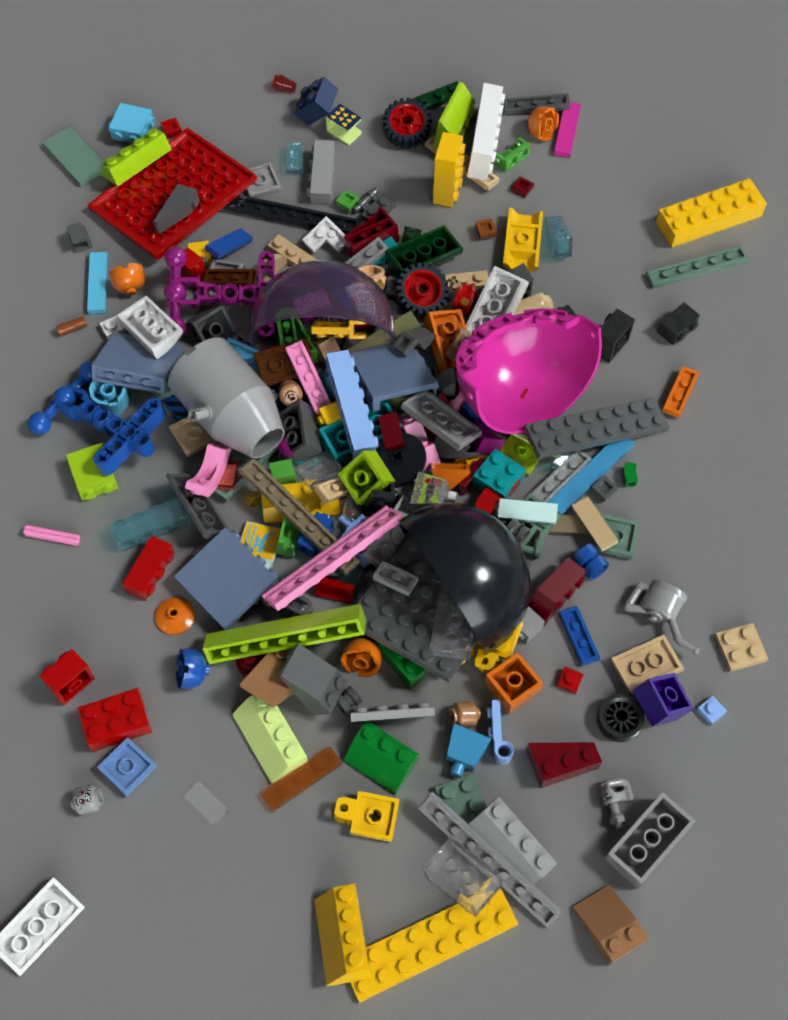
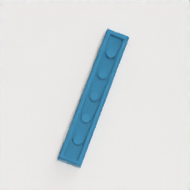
(590, 474)

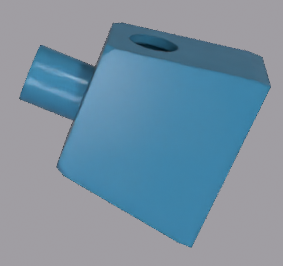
(465, 750)

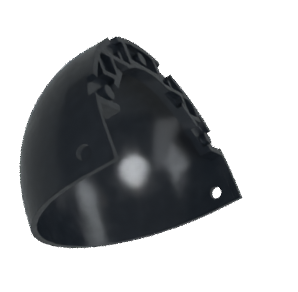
(477, 564)

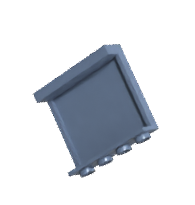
(130, 365)
(390, 374)
(226, 578)

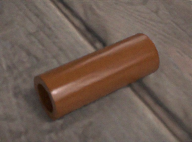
(71, 326)

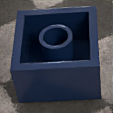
(316, 101)

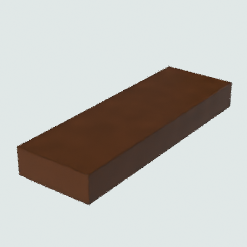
(225, 276)

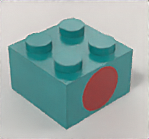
(499, 474)

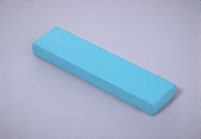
(97, 283)

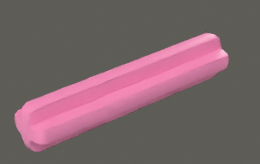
(51, 535)

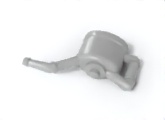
(661, 604)

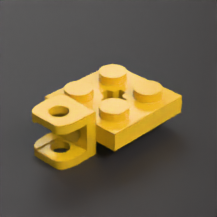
(338, 329)
(493, 659)
(358, 815)

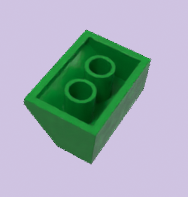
(381, 757)

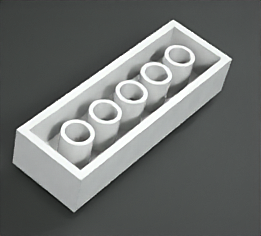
(486, 132)

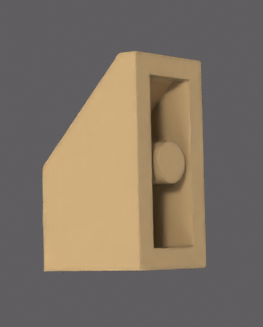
(325, 345)

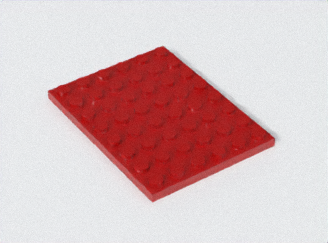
(190, 163)

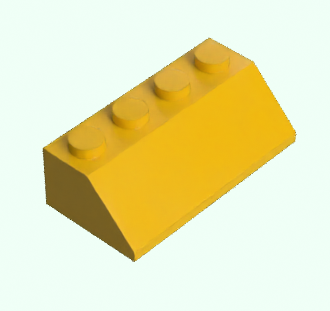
(342, 936)

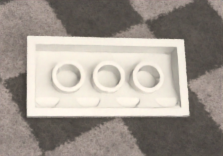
(499, 297)
(150, 326)
(38, 926)

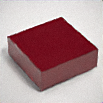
(522, 187)

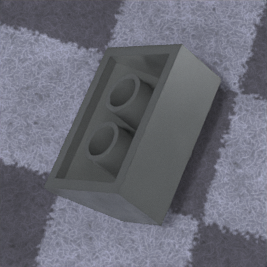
(300, 431)

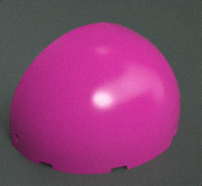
(532, 351)

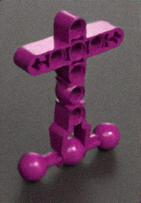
(176, 292)

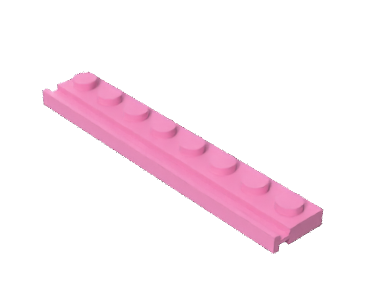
(331, 558)

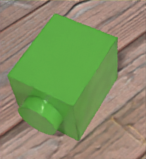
(283, 471)

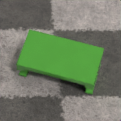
(512, 155)
(287, 539)

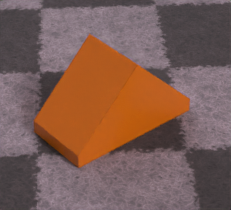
(451, 472)

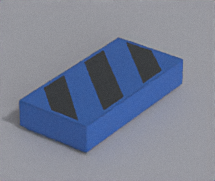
(175, 407)

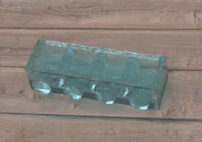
(155, 521)

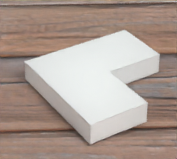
(325, 232)

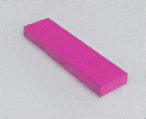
(567, 131)

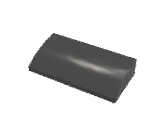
(198, 506)

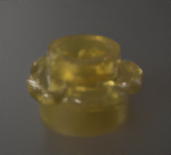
(252, 500)

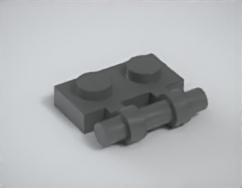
(386, 202)

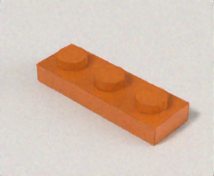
(680, 392)

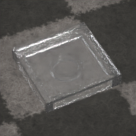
(318, 470)

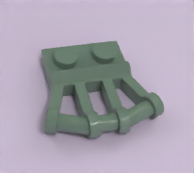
(543, 528)

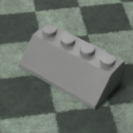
(513, 840)

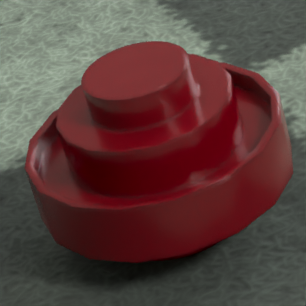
(247, 664)

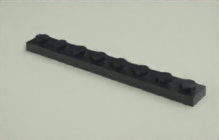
(288, 213)

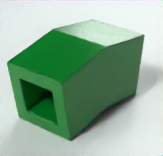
(629, 474)

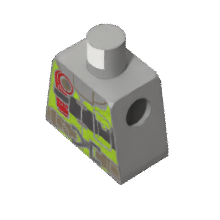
(430, 491)

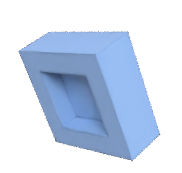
(711, 710)

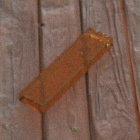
(301, 779)

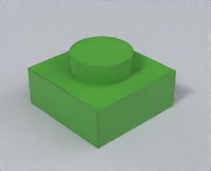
(347, 200)

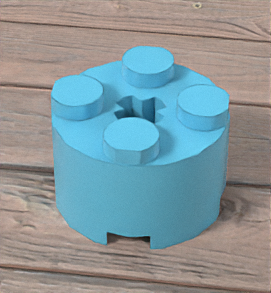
(109, 396)

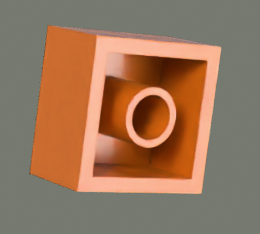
(513, 682)

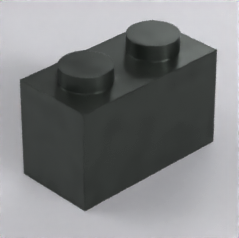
(678, 323)

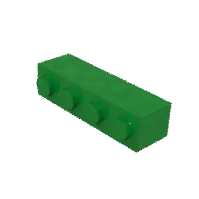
(407, 671)

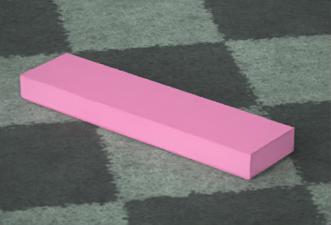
(308, 376)

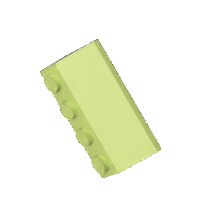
(269, 738)

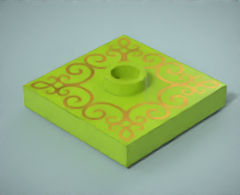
(521, 453)

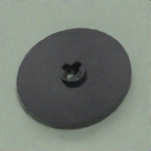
(412, 462)

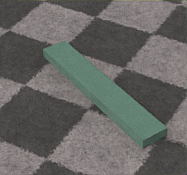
(696, 267)

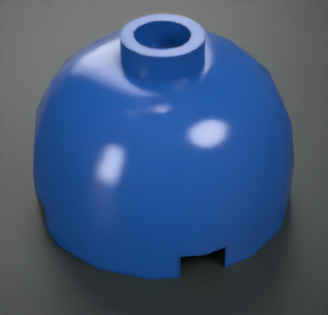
(191, 668)

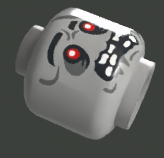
(87, 799)

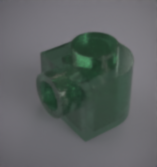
(410, 233)

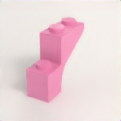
(415, 428)

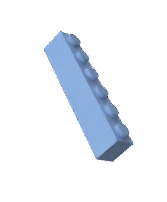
(350, 402)

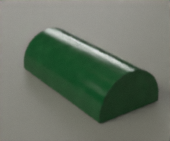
(428, 248)

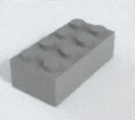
(649, 840)

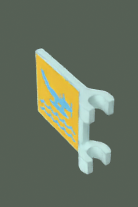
(262, 540)

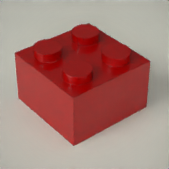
(67, 676)

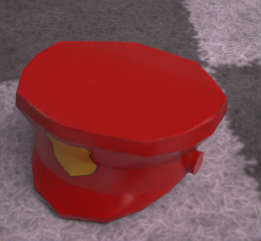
(464, 298)

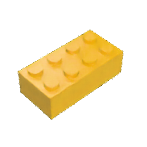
(448, 169)

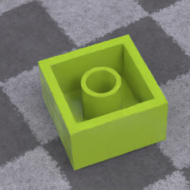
(365, 474)

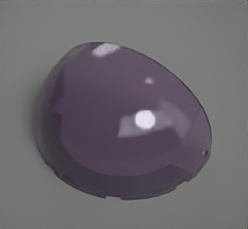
(322, 290)

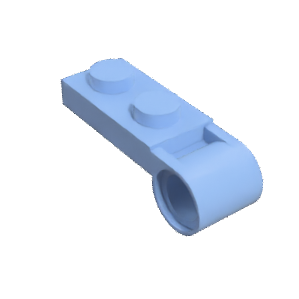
(494, 733)

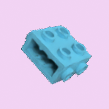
(130, 123)

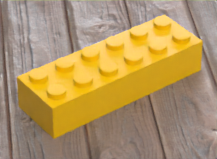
(710, 212)

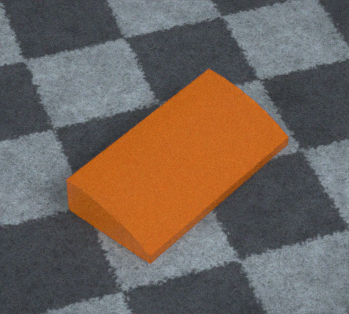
(444, 326)

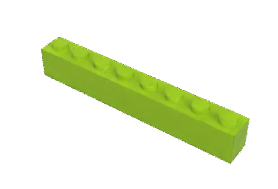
(284, 634)

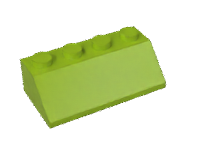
(456, 114)
(135, 157)

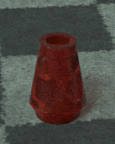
(282, 83)

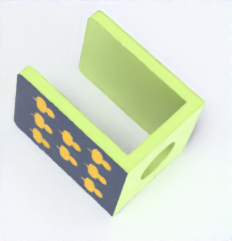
(342, 124)

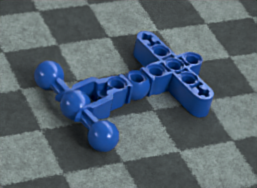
(126, 435)

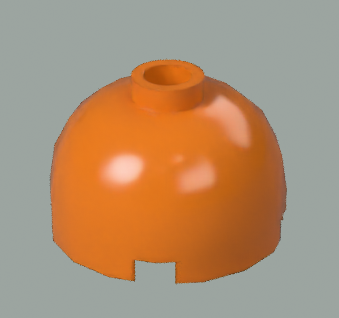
(543, 122)
(127, 279)
(362, 657)

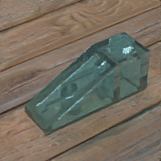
(559, 237)

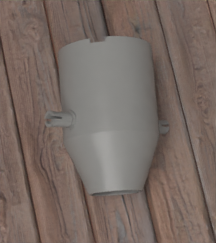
(227, 398)

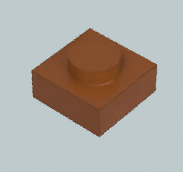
(485, 228)

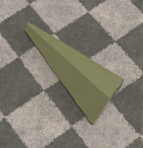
(381, 337)

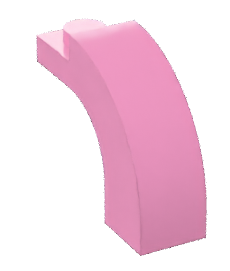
(211, 470)

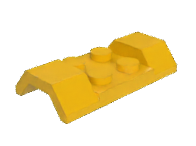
(522, 240)
(306, 497)

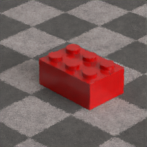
(114, 719)

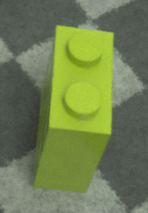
(86, 474)

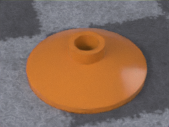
(174, 624)

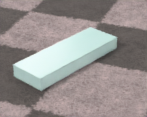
(528, 511)

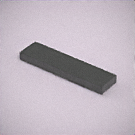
(528, 104)

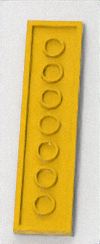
(432, 943)

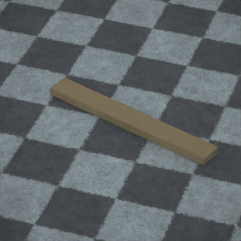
(292, 510)

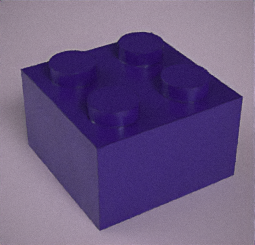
(663, 699)

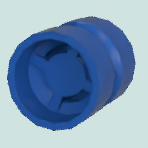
(588, 559)

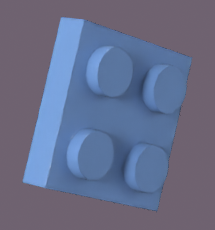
(127, 766)

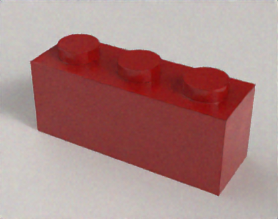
(149, 568)

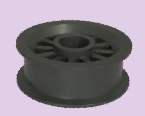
(619, 735)

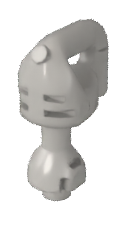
(613, 798)

